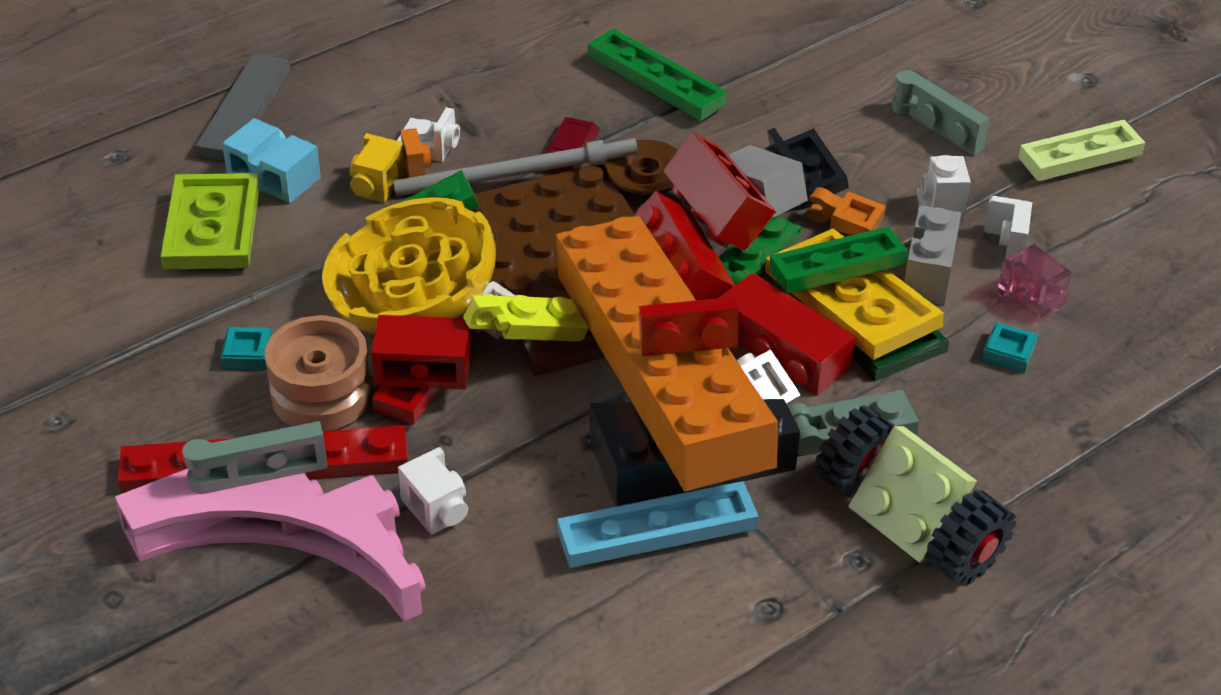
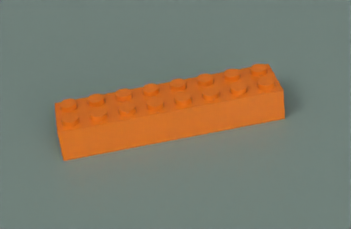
(692, 402)

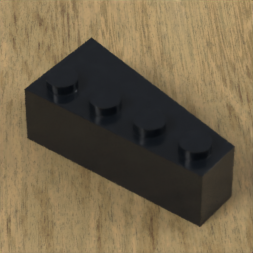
(637, 467)

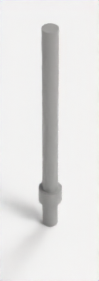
(595, 153)

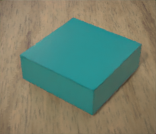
(1010, 347)
(245, 348)

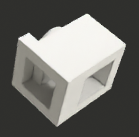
(945, 184)
(432, 491)

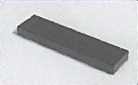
(246, 100)

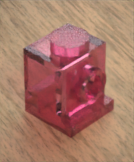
(1035, 280)

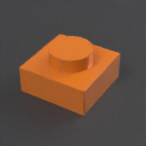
(416, 155)

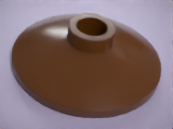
(644, 171)

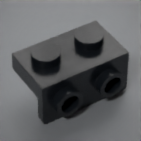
(818, 163)

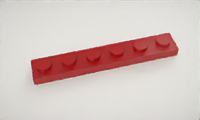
(347, 454)

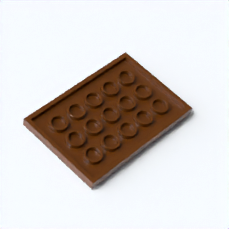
(524, 232)

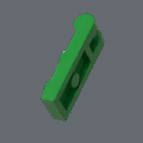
(774, 237)

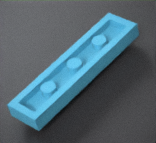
(657, 524)

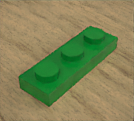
(838, 259)

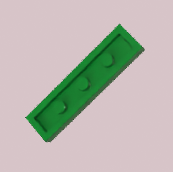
(657, 74)

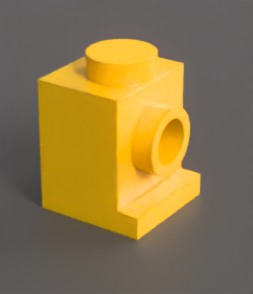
(377, 168)

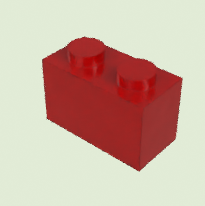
(421, 352)

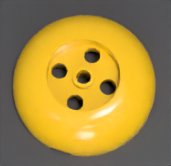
(411, 262)

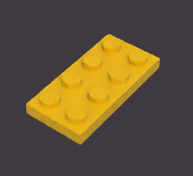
(872, 306)

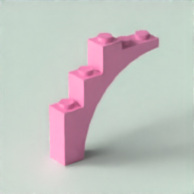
(345, 526)

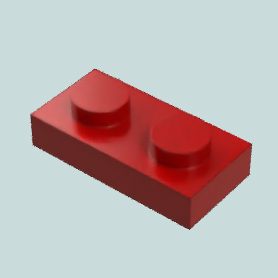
(688, 326)

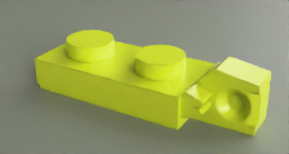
(527, 317)

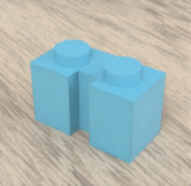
(283, 164)

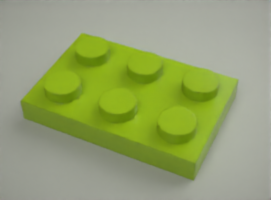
(211, 221)

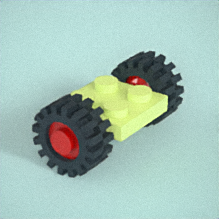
(915, 495)

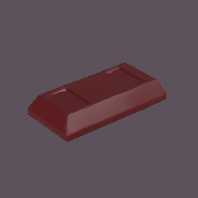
(571, 135)

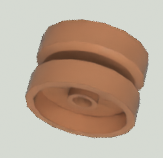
(318, 372)

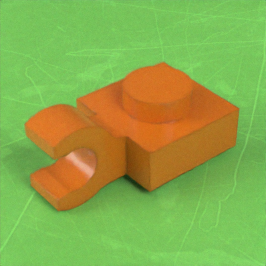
(847, 214)

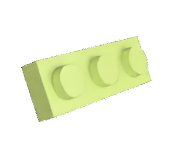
(1081, 150)

